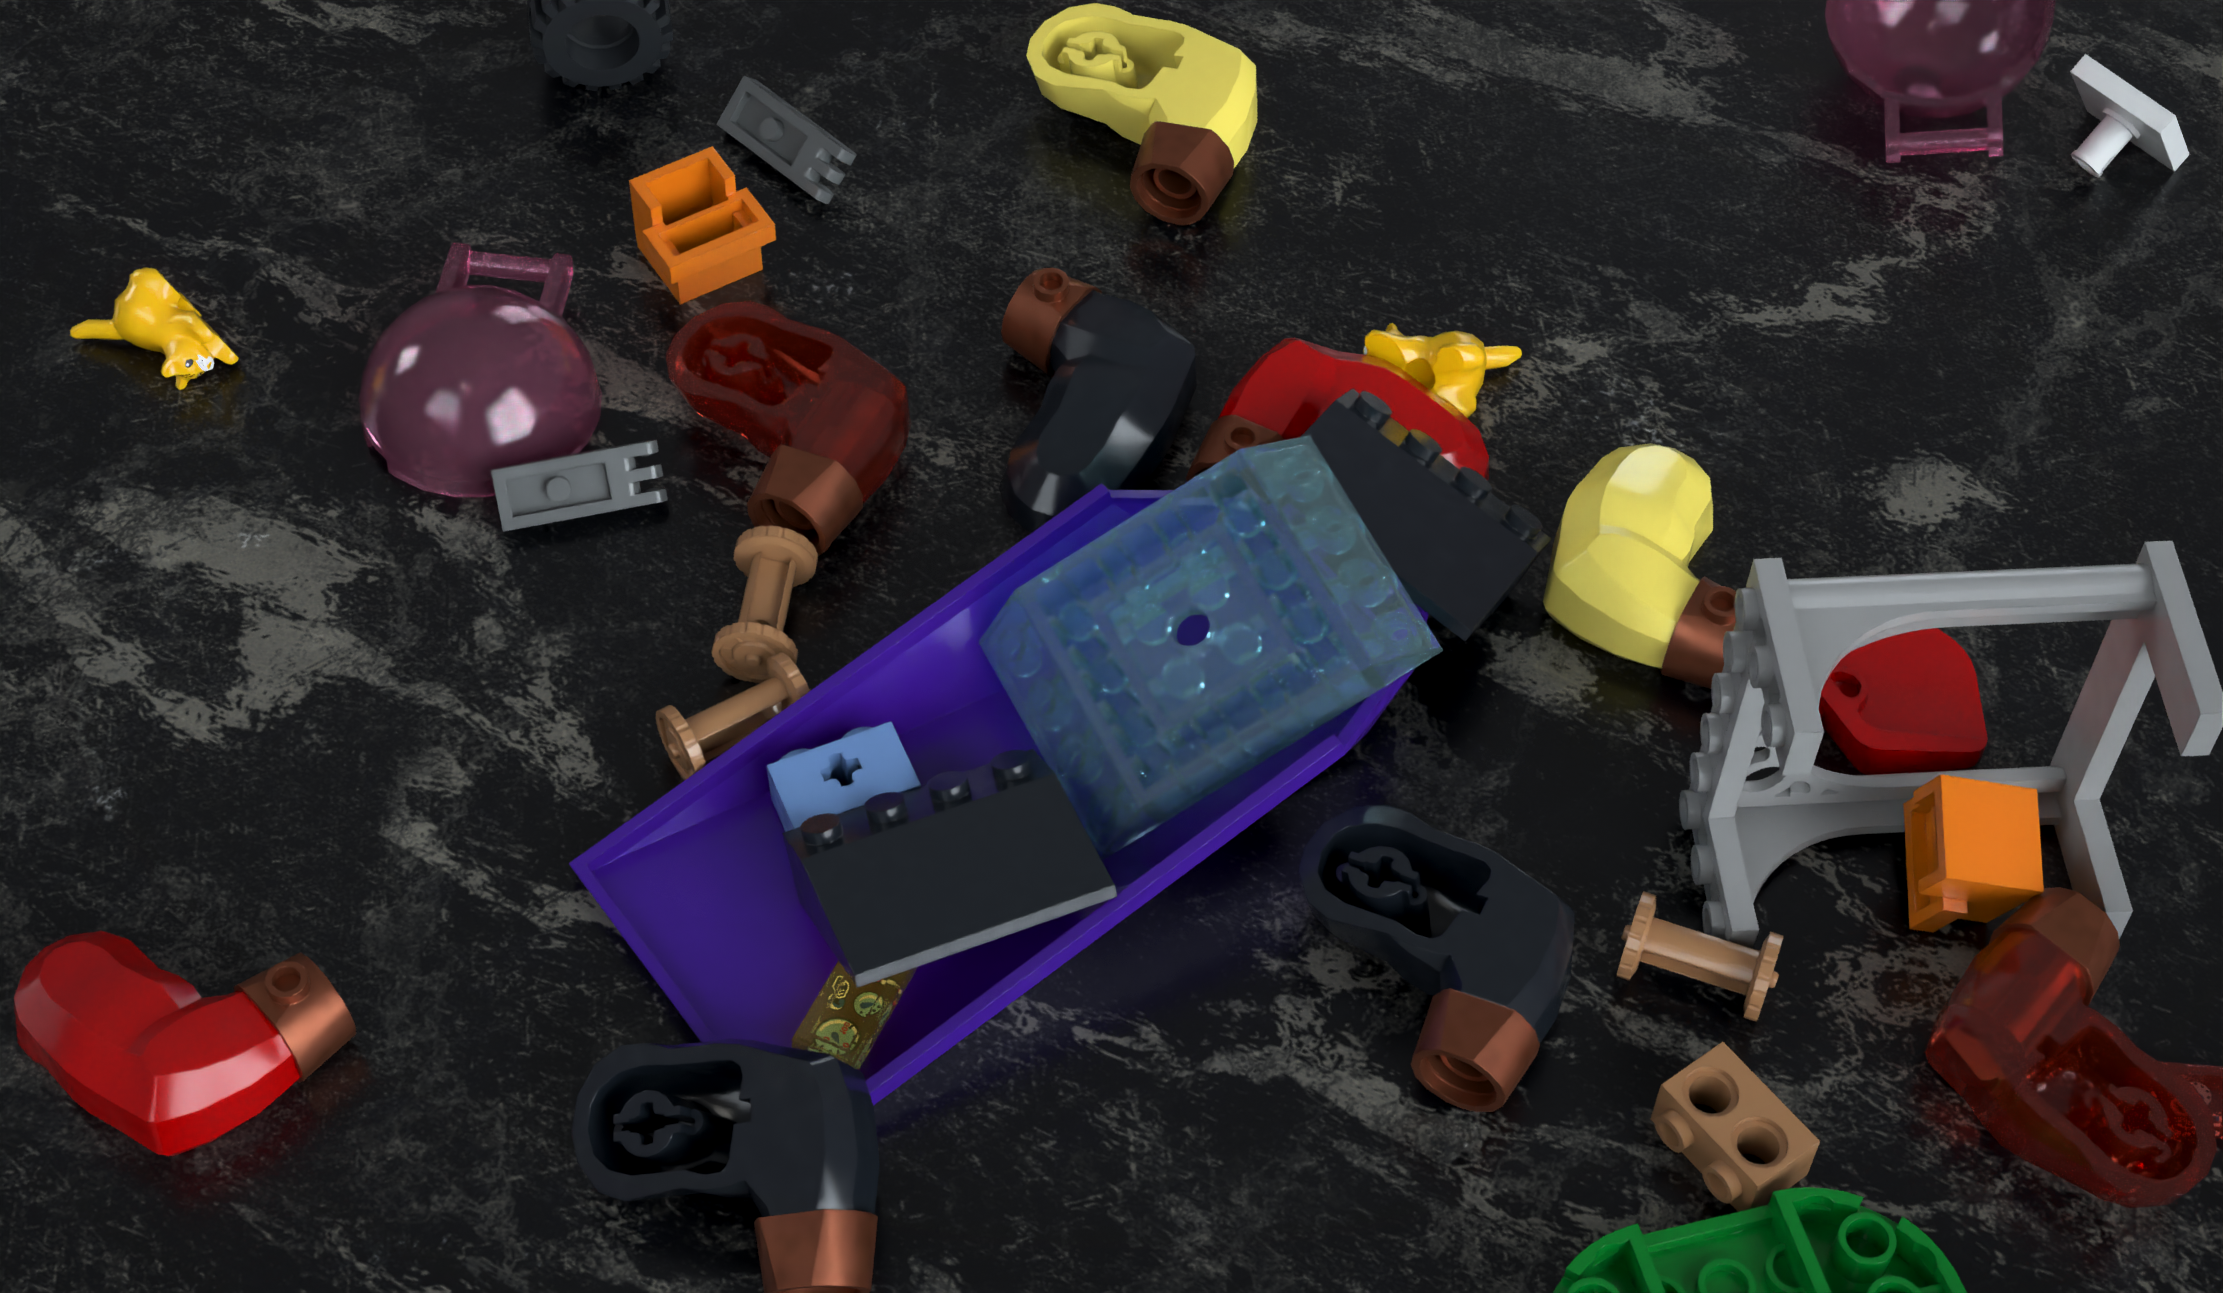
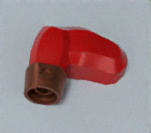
(1302, 379)
(160, 1057)

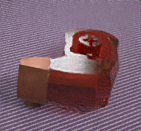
(805, 402)
(2061, 1076)

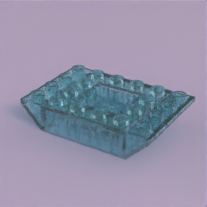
(1296, 635)

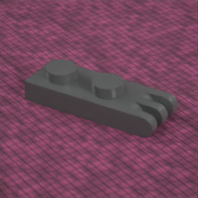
(785, 138)
(576, 485)

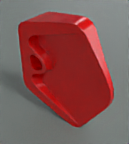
(1906, 705)

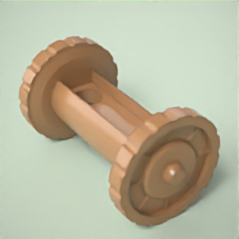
(774, 563)
(720, 727)
(1700, 956)

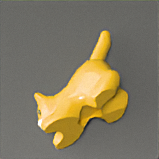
(161, 321)
(1446, 364)

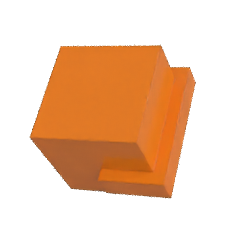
(698, 225)
(1970, 850)

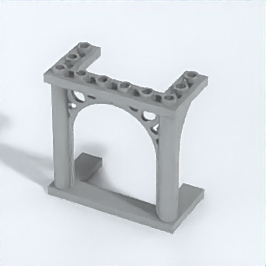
(1800, 629)

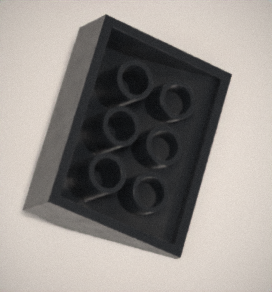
(1434, 523)
(945, 866)

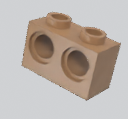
(1746, 1122)

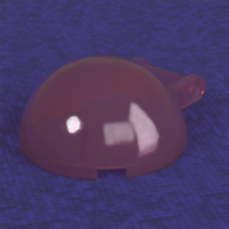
(1939, 63)
(480, 377)

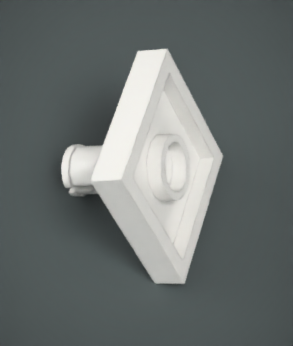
(2124, 117)

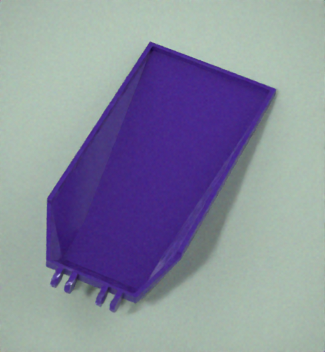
(707, 877)

